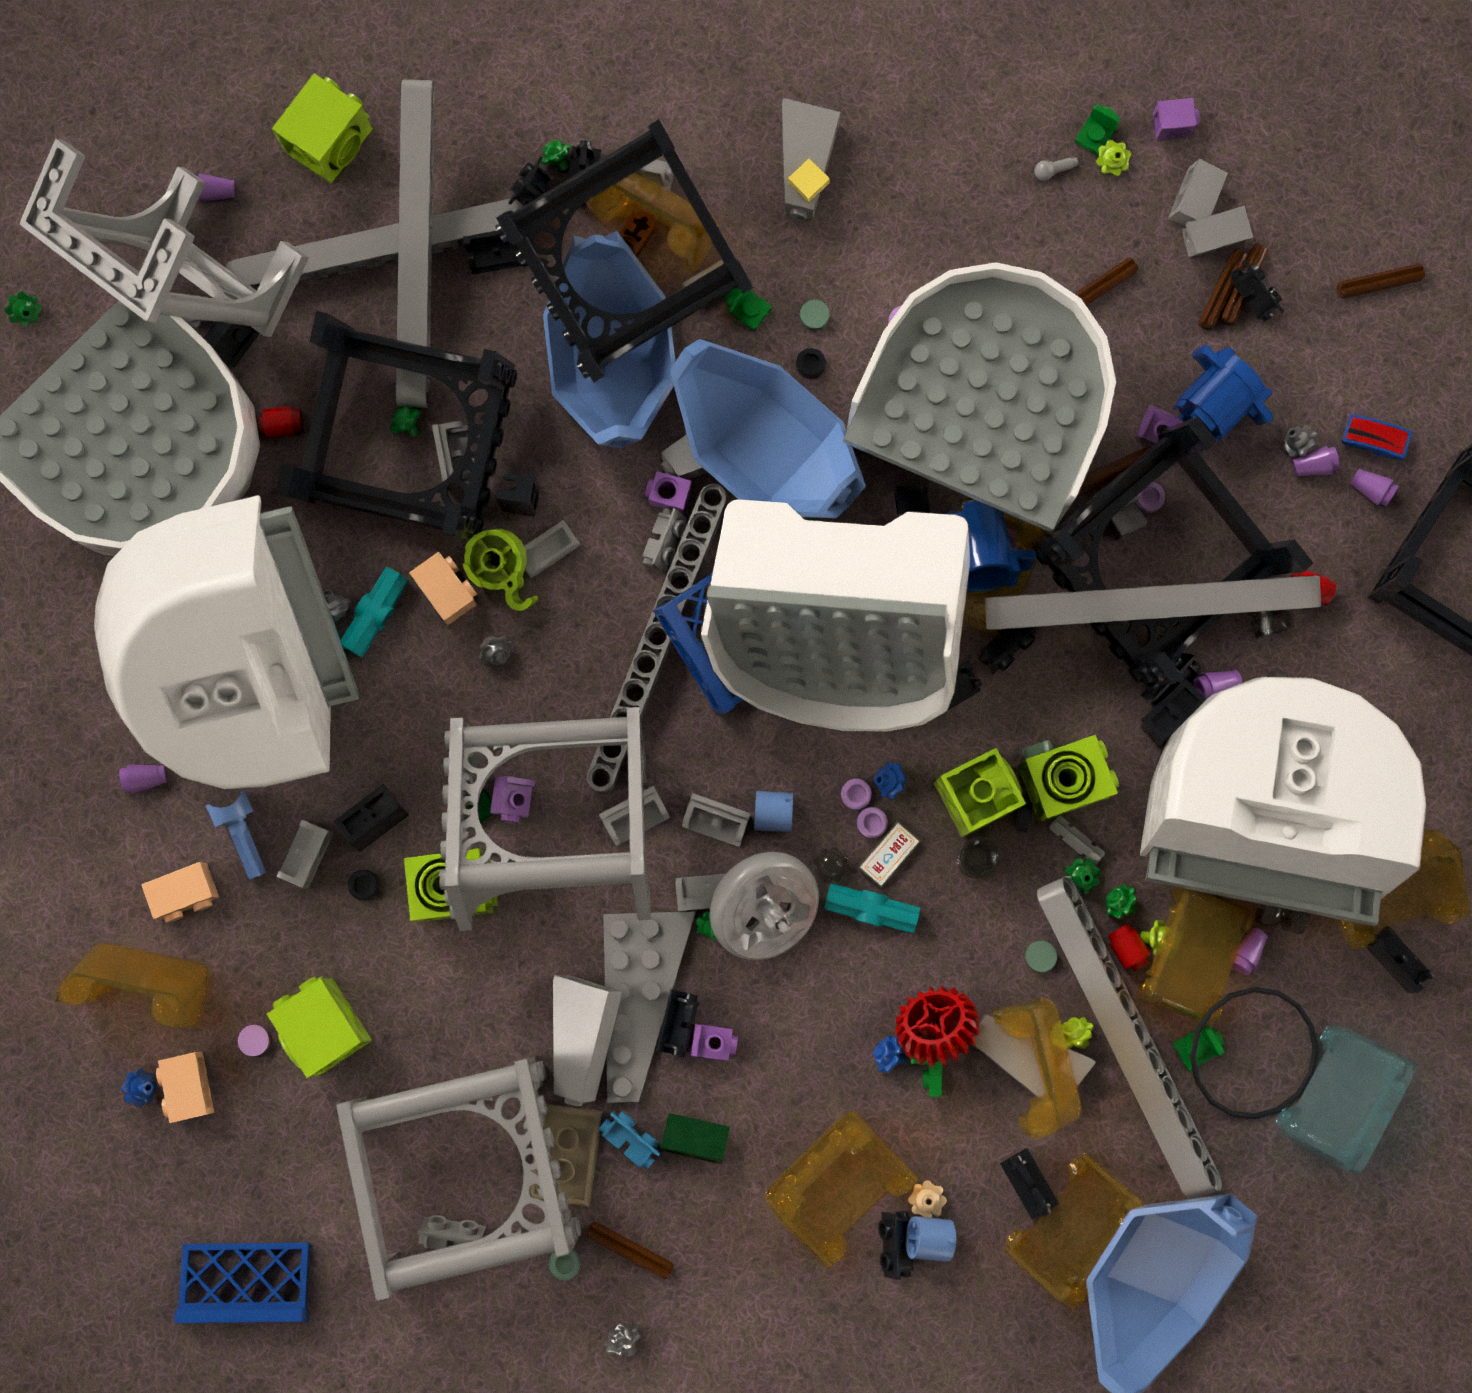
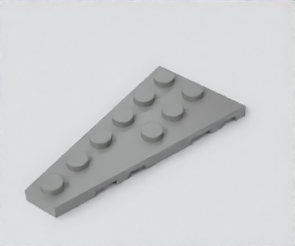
(643, 964)

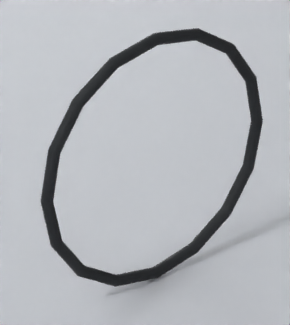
(1219, 1004)

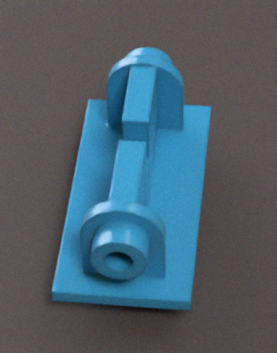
(641, 1145)

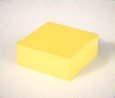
(808, 180)

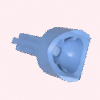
(240, 834)

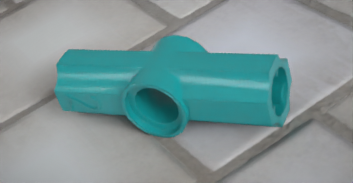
(373, 612)
(872, 908)

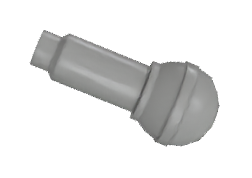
(1045, 170)

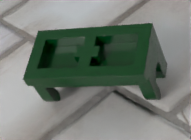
(695, 1138)

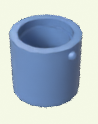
(773, 811)
(930, 1239)

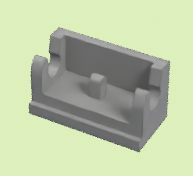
(1198, 193)
(1217, 231)
(450, 446)
(617, 818)
(716, 820)
(305, 854)
(696, 891)

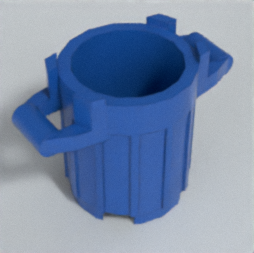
(1224, 393)
(991, 555)

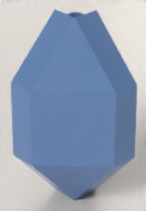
(636, 384)
(764, 432)
(1163, 1284)

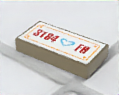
(889, 854)

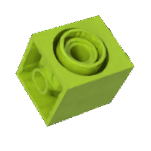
(323, 127)
(1086, 772)
(980, 792)
(424, 889)
(317, 1026)

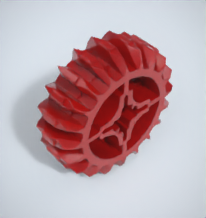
(925, 1040)

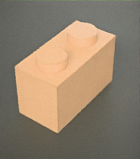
(443, 588)
(180, 891)
(184, 1087)

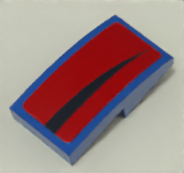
(1377, 436)

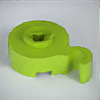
(507, 574)

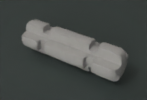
(1076, 839)

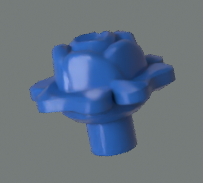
(890, 780)
(888, 1054)
(139, 1087)

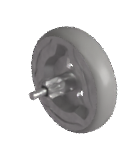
(742, 897)

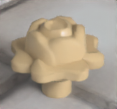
(927, 1199)

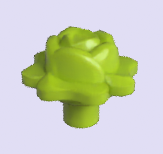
(1113, 158)
(1154, 936)
(1077, 1032)

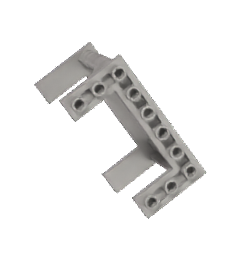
(163, 233)
(475, 881)
(555, 1234)

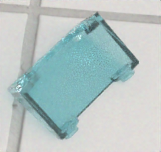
(1347, 1099)

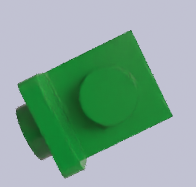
(1098, 129)
(747, 308)
(1209, 1046)
(932, 1078)

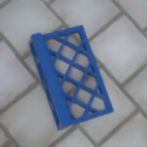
(691, 649)
(243, 1311)

